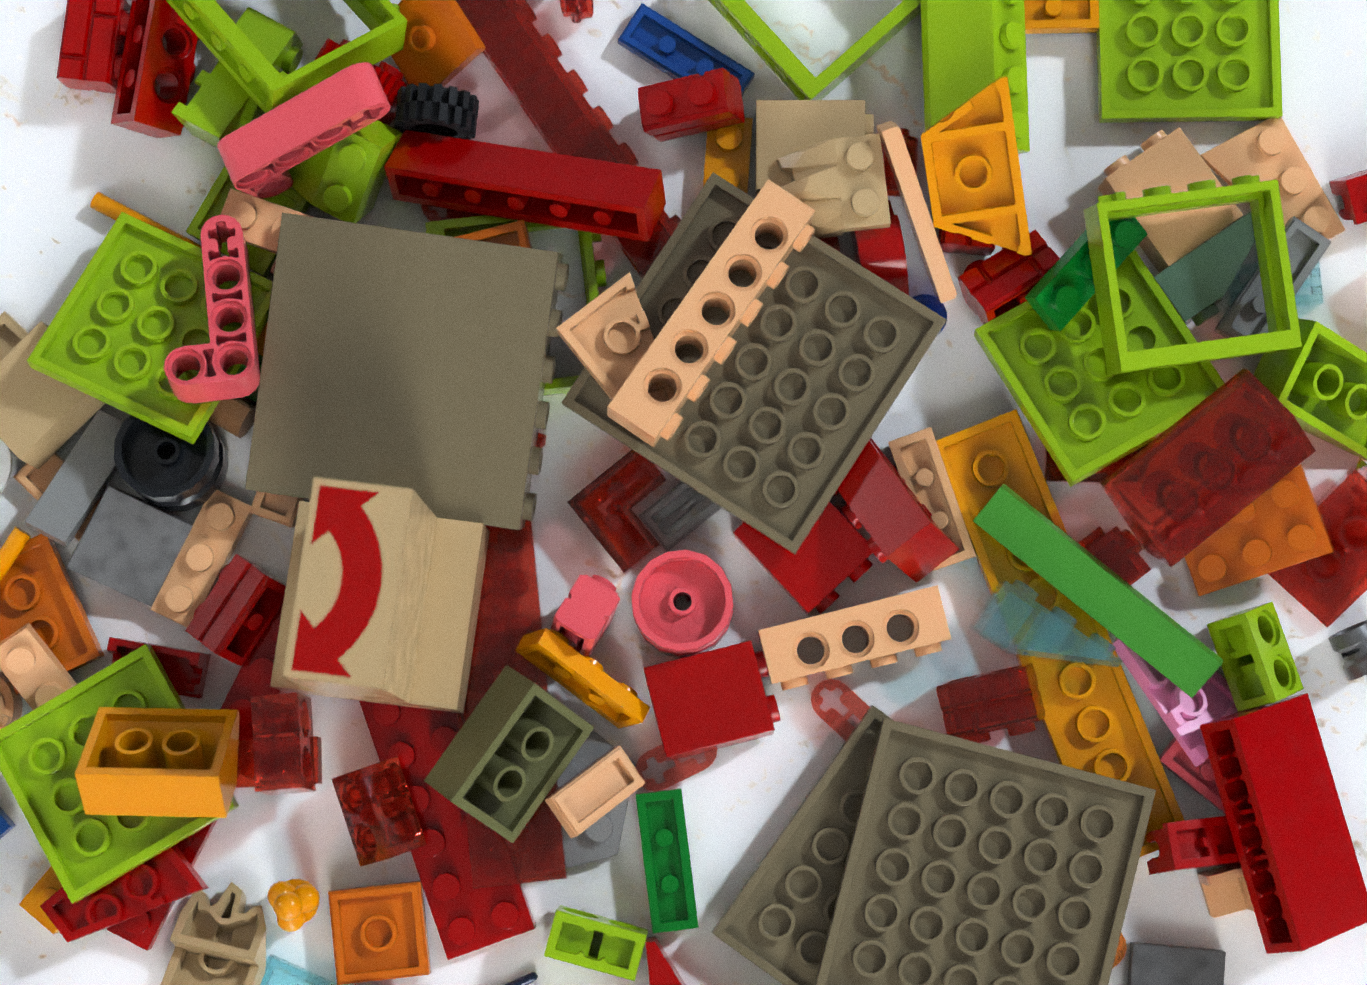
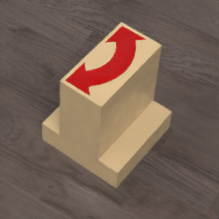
(380, 599)

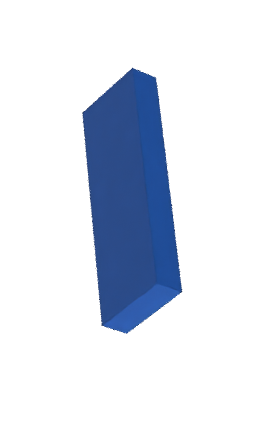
(675, 49)

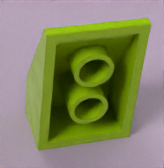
(347, 174)
(1322, 386)

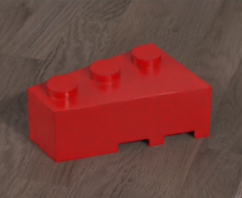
(892, 516)

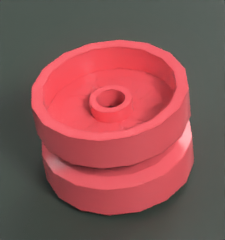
(682, 631)

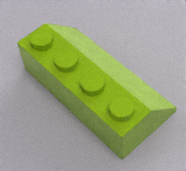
(967, 50)

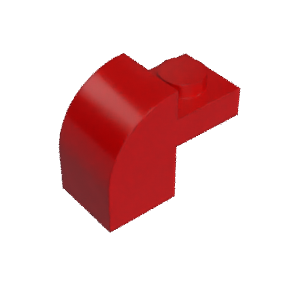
(883, 252)

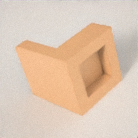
(1225, 890)

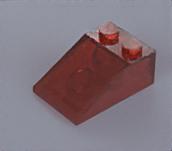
(1339, 578)

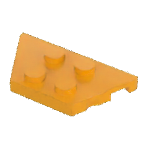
(977, 171)

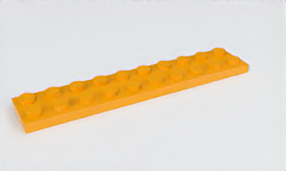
(1086, 706)

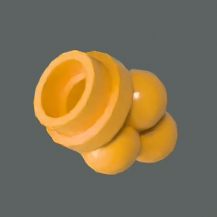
(293, 903)

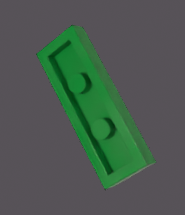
(1070, 279)
(667, 860)

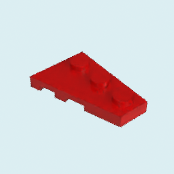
(141, 890)

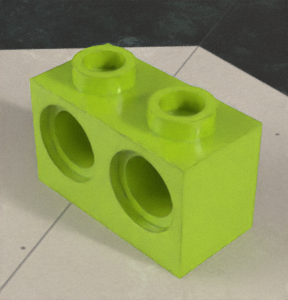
(1255, 657)
(596, 942)

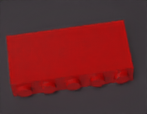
(1287, 824)

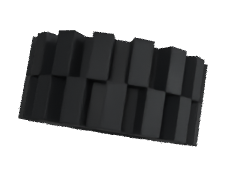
(436, 110)

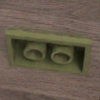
(509, 754)

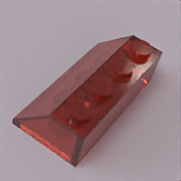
(1207, 467)

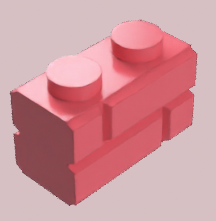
(586, 612)

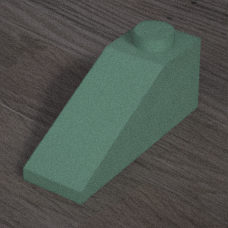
(1205, 274)

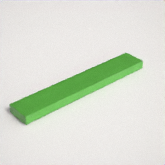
(1098, 590)

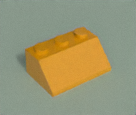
(160, 762)

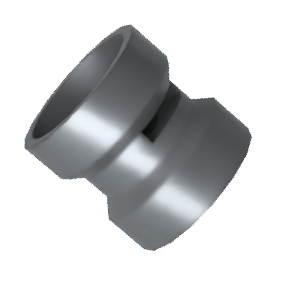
(1353, 647)

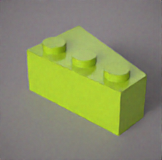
(221, 101)

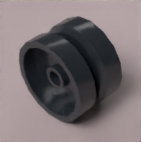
(174, 482)

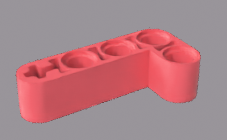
(321, 116)
(223, 308)

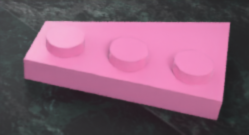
(1177, 709)

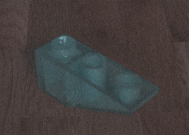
(1028, 629)

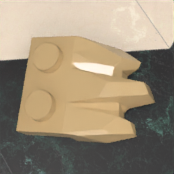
(842, 184)
(218, 942)

